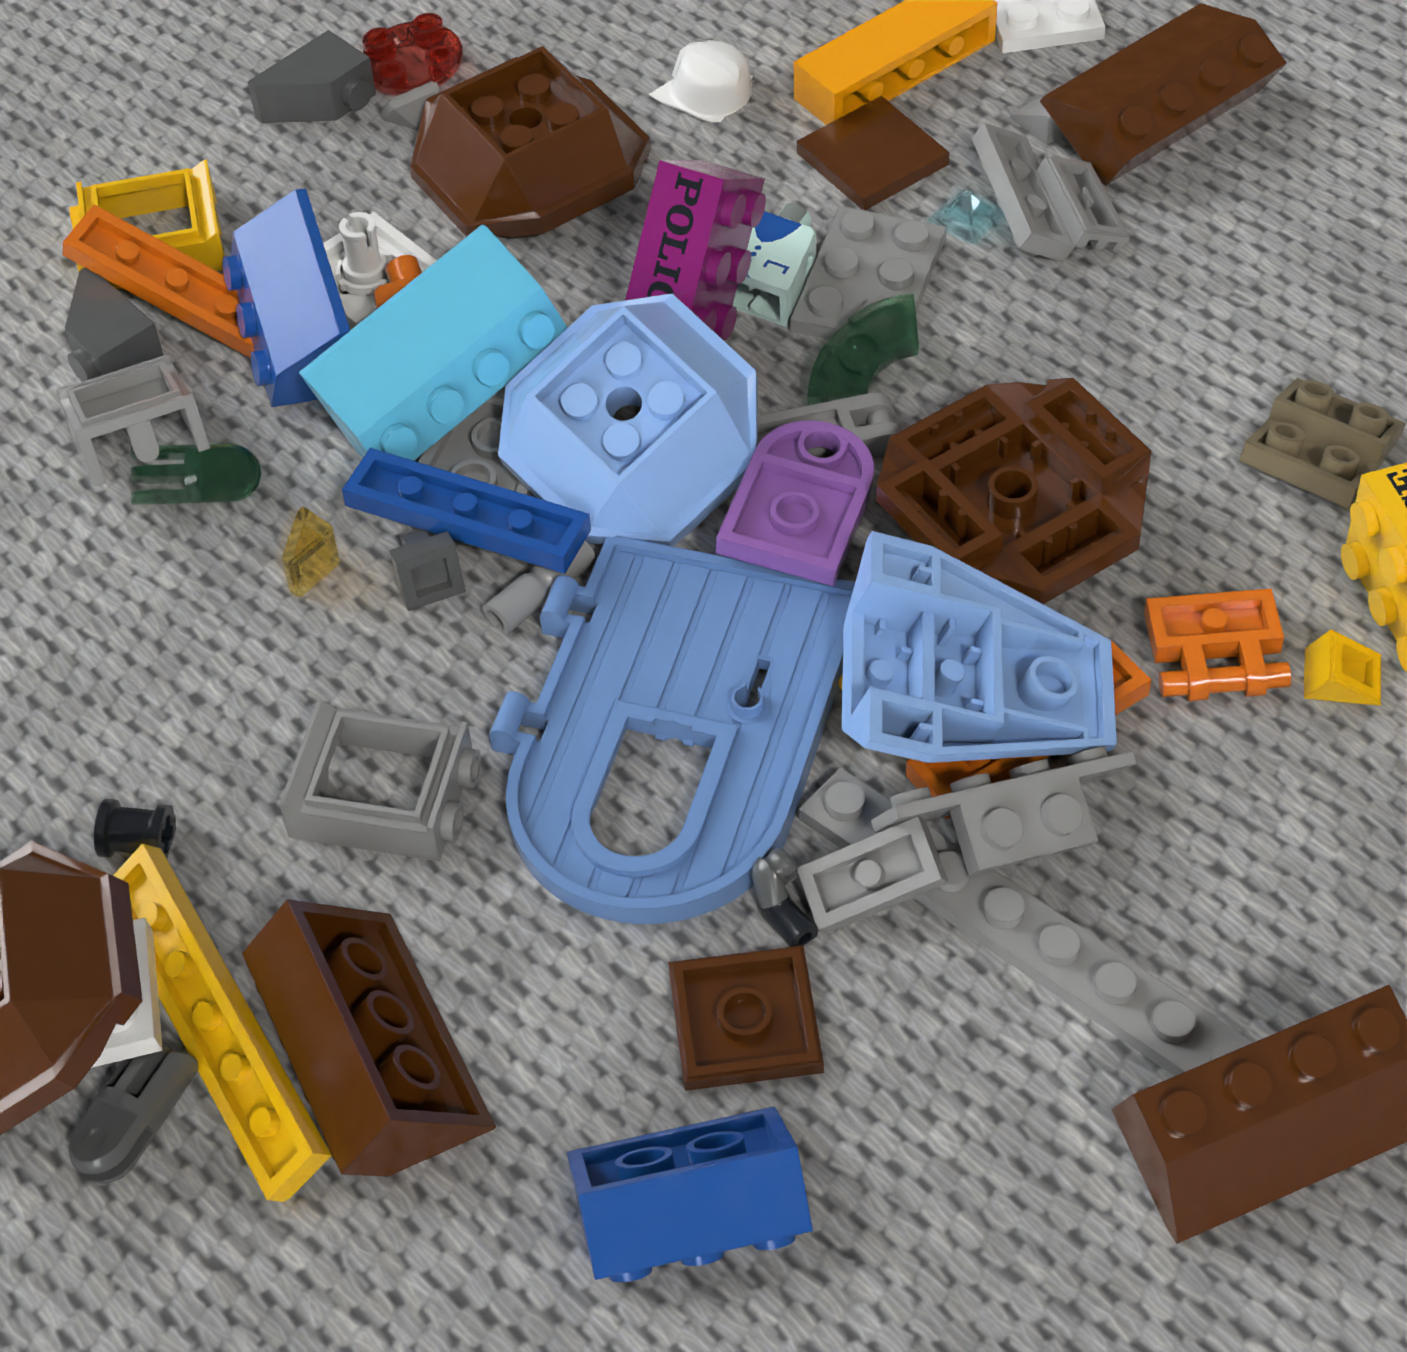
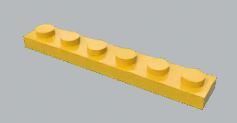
(223, 1033)

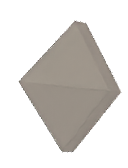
(409, 106)

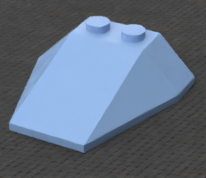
(966, 665)

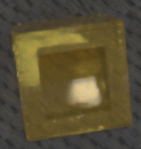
(309, 552)

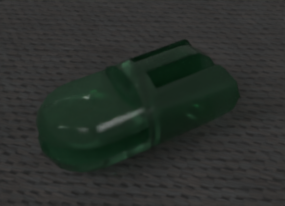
(213, 475)

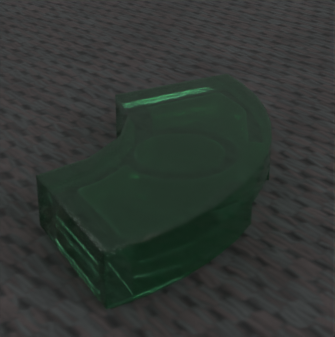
(864, 348)

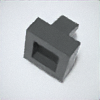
(427, 568)

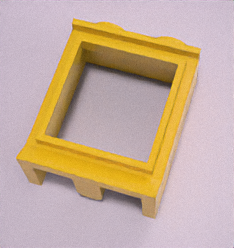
(161, 193)

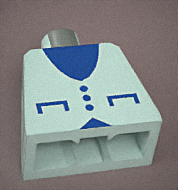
(780, 265)

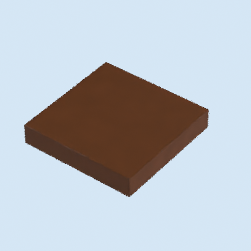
(872, 153)
(745, 1018)

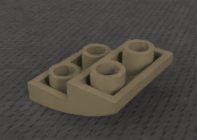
(1322, 441)

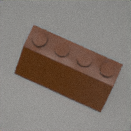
(1162, 88)
(364, 1037)
(1272, 1115)

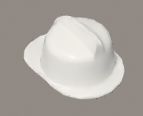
(707, 81)

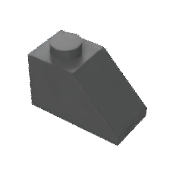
(314, 83)
(106, 329)

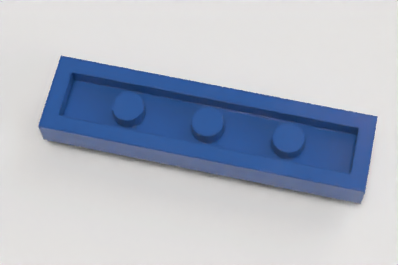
(467, 509)

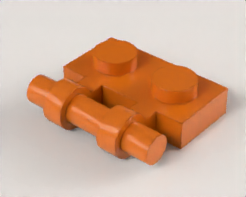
(1217, 627)

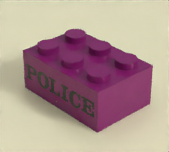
(698, 238)

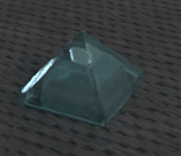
(967, 216)

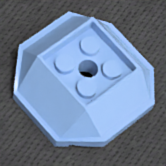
(641, 474)

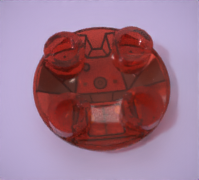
(412, 54)

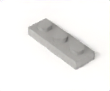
(1020, 193)

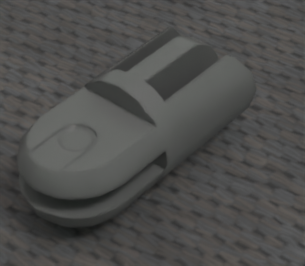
(129, 1114)

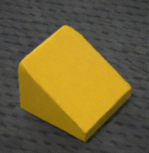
(1342, 671)

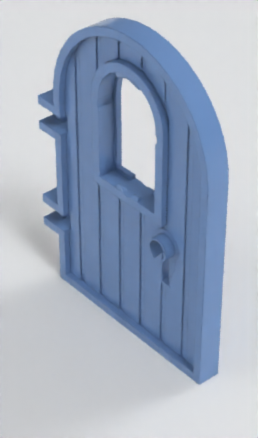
(672, 658)

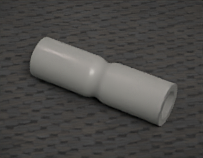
(530, 592)

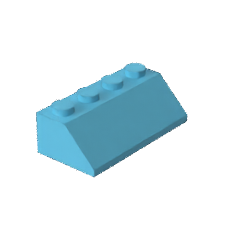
(435, 349)

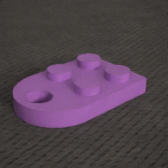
(800, 508)

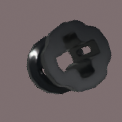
(127, 828)

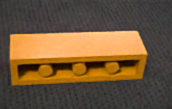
(891, 54)

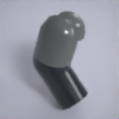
(774, 902)

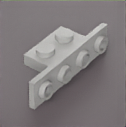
(1016, 818)

